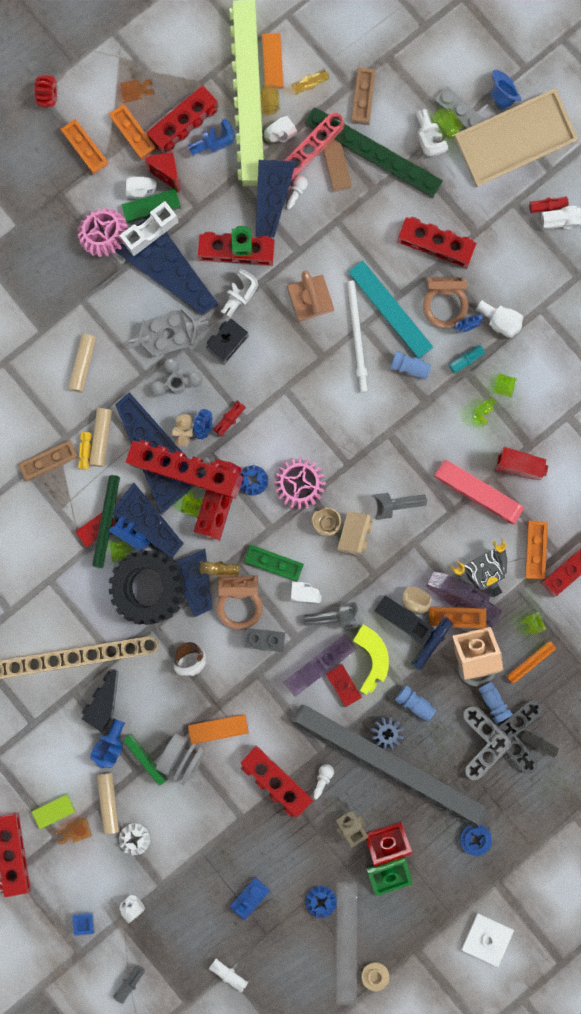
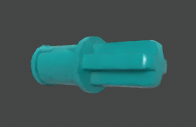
(466, 359)

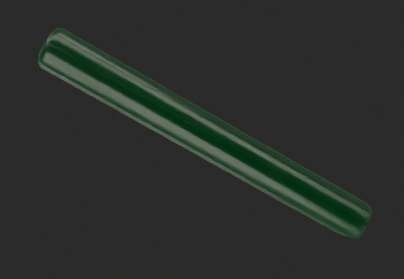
(106, 521)

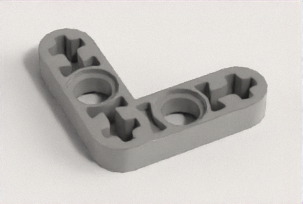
(491, 739)

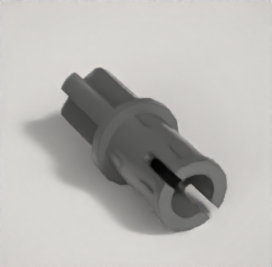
(129, 984)

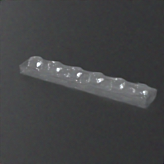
(346, 943)

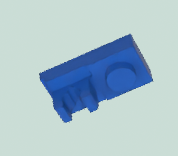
(136, 539)
(250, 898)

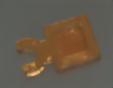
(132, 90)
(76, 831)

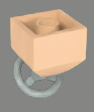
(477, 656)

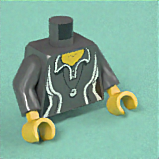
(485, 570)

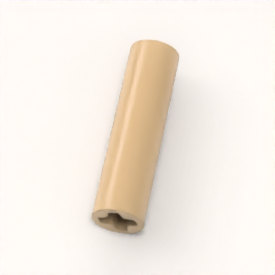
(82, 363)
(100, 437)
(107, 803)

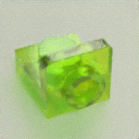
(447, 122)
(486, 408)

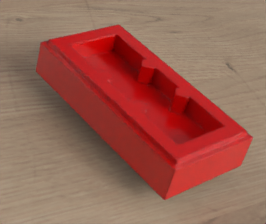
(89, 532)
(343, 685)

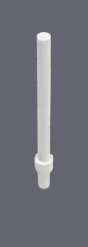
(361, 371)

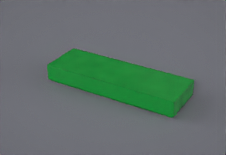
(142, 207)
(273, 563)
(145, 759)

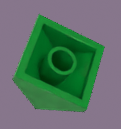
(389, 876)

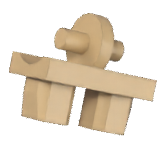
(183, 430)

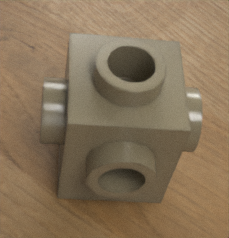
(352, 828)

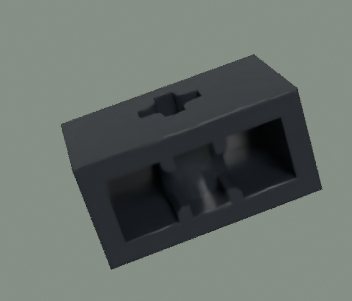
(229, 330)

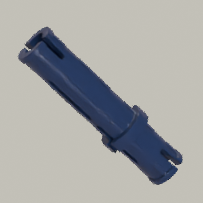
(433, 641)

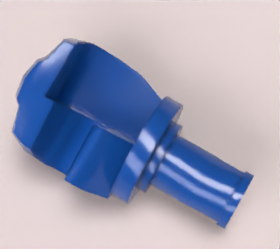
(213, 143)
(108, 747)

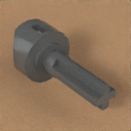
(386, 505)
(344, 616)

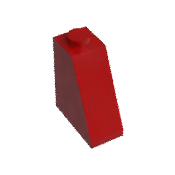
(521, 464)

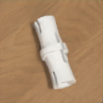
(228, 975)

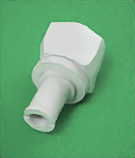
(428, 134)
(240, 296)
(502, 319)

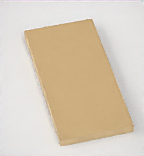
(515, 137)

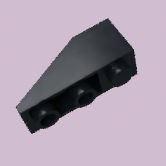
(404, 619)
(102, 707)

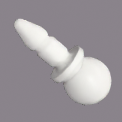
(300, 183)
(325, 773)

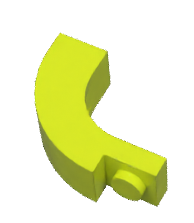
(379, 656)

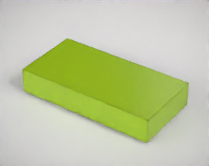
(53, 811)

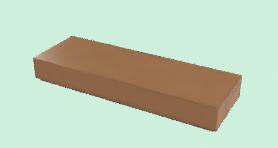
(363, 96)
(337, 166)
(48, 461)

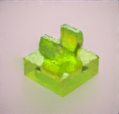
(504, 385)
(191, 505)
(119, 550)
(535, 623)

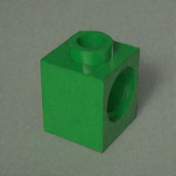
(241, 249)

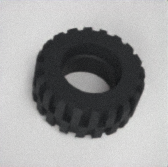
(123, 587)

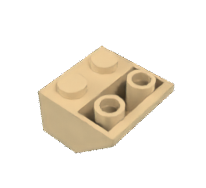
(354, 533)

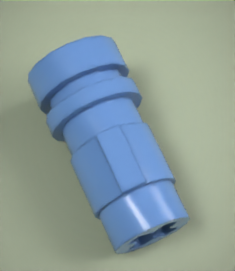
(413, 366)
(494, 702)
(416, 704)

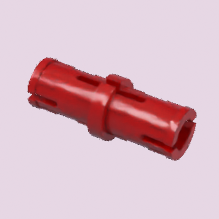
(548, 204)
(229, 418)

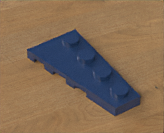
(272, 188)
(147, 521)

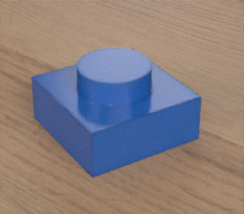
(83, 924)

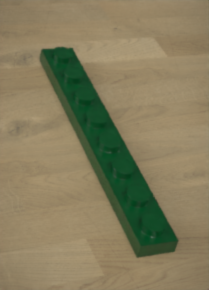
(379, 155)

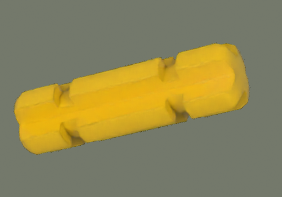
(84, 450)

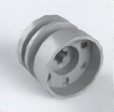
(180, 759)

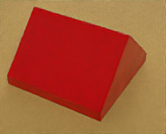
(164, 168)
(388, 844)

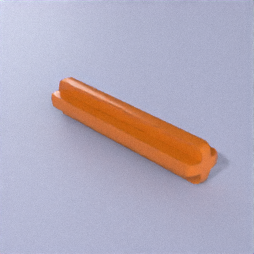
(531, 662)

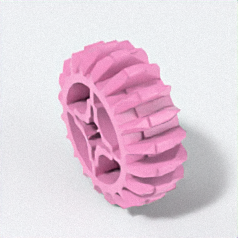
(92, 237)
(291, 480)

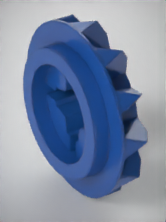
(468, 323)
(202, 424)
(262, 478)
(474, 849)
(321, 892)

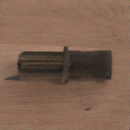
(539, 744)

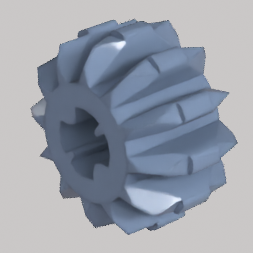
(390, 739)

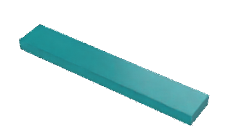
(390, 310)

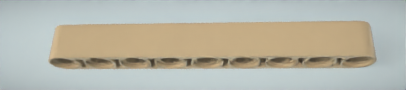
(63, 656)

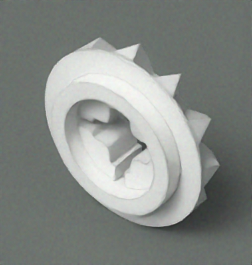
(142, 843)

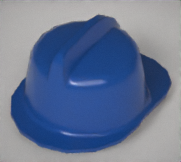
(504, 90)

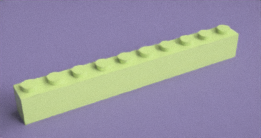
(248, 90)

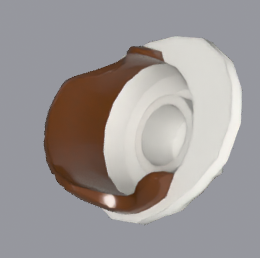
(189, 659)

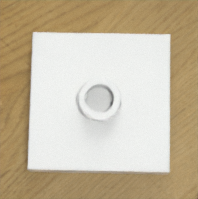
(487, 940)

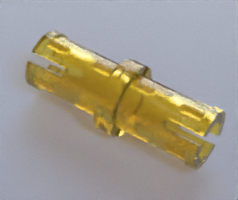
(310, 81)
(219, 568)

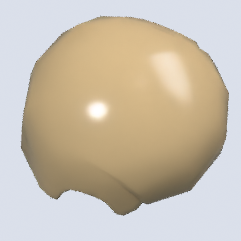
(326, 521)
(416, 600)

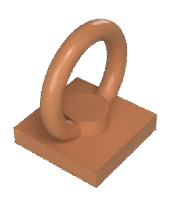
(445, 285)
(310, 297)
(237, 588)

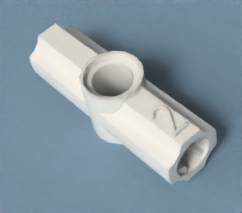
(567, 217)

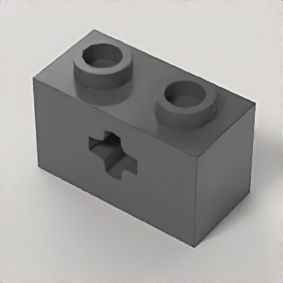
(264, 640)

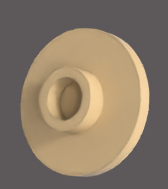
(375, 976)

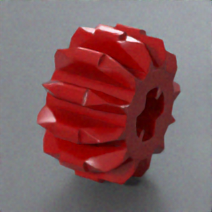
(45, 91)

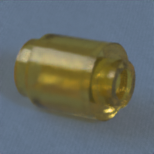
(270, 99)

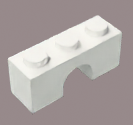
(140, 236)

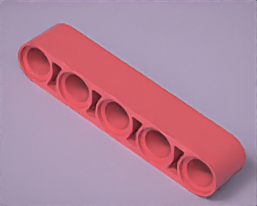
(319, 146)
(479, 492)

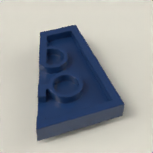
(198, 585)

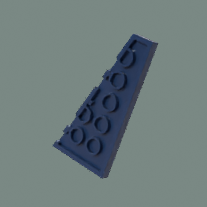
(169, 268)
(143, 427)

